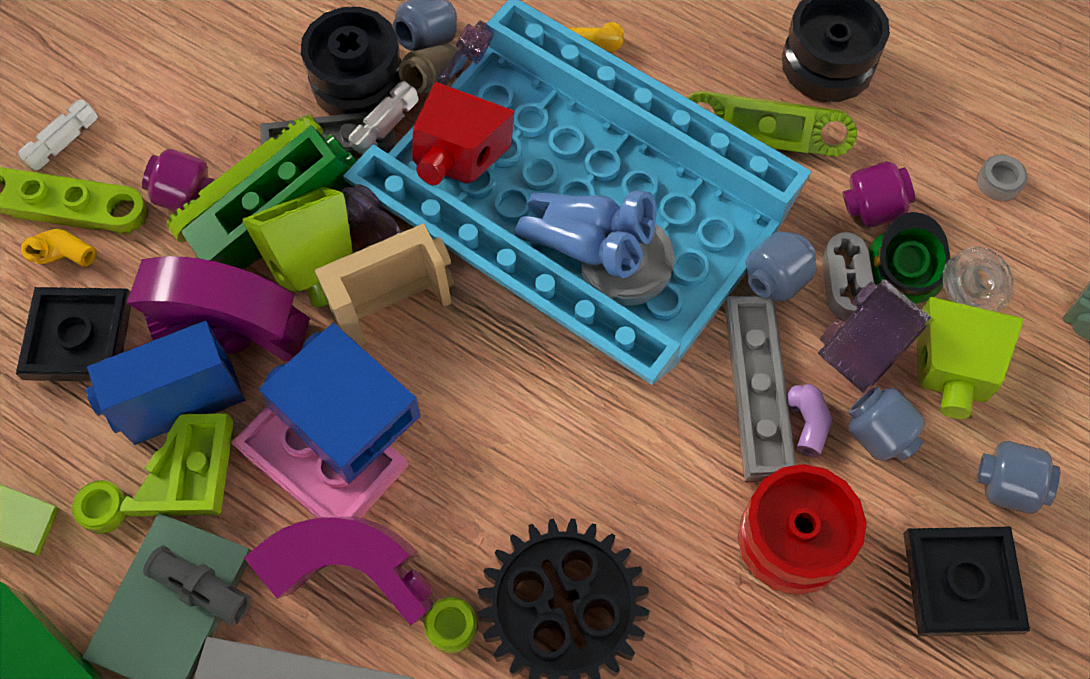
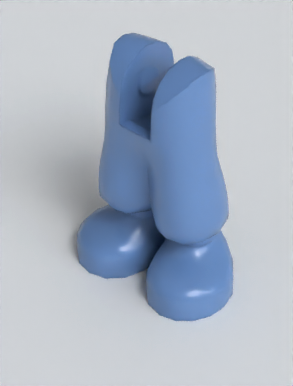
(592, 228)

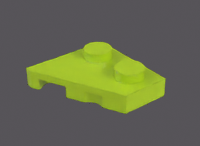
(188, 470)

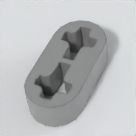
(838, 277)

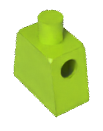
(302, 238)
(965, 353)

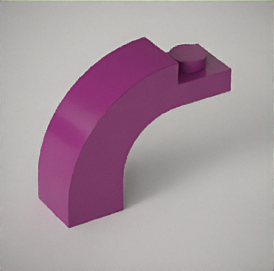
(223, 295)
(306, 547)

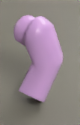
(816, 415)

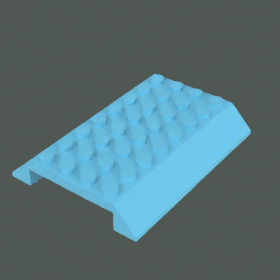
(603, 131)

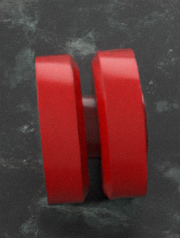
(828, 524)

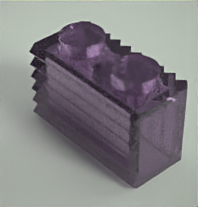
(873, 334)

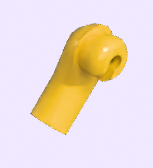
(607, 37)
(56, 245)

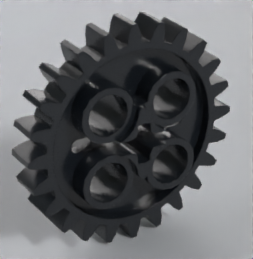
(606, 587)

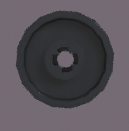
(834, 47)
(351, 59)

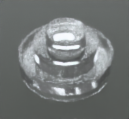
(978, 279)

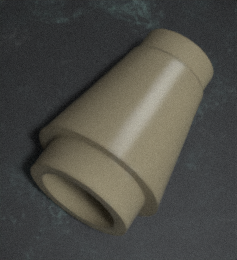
(424, 65)

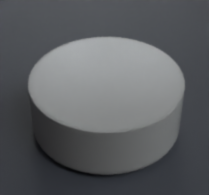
(1002, 177)

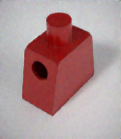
(459, 135)

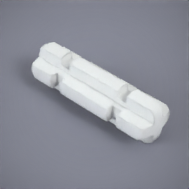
(383, 117)
(57, 135)

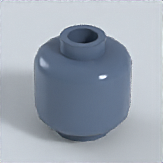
(425, 23)
(781, 266)
(886, 424)
(1019, 477)

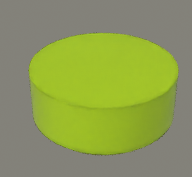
(98, 507)
(451, 625)

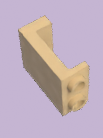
(384, 277)

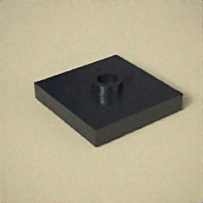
(71, 331)
(965, 581)

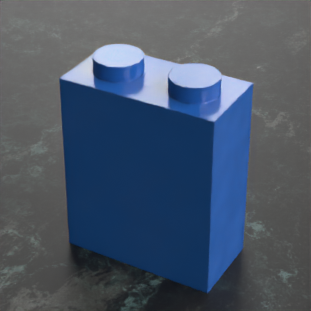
(160, 380)
(340, 401)

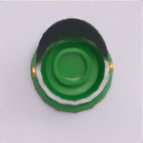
(911, 256)

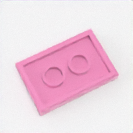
(309, 479)

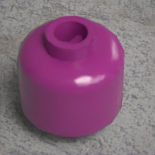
(175, 179)
(879, 193)

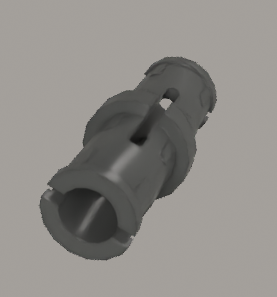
(197, 585)

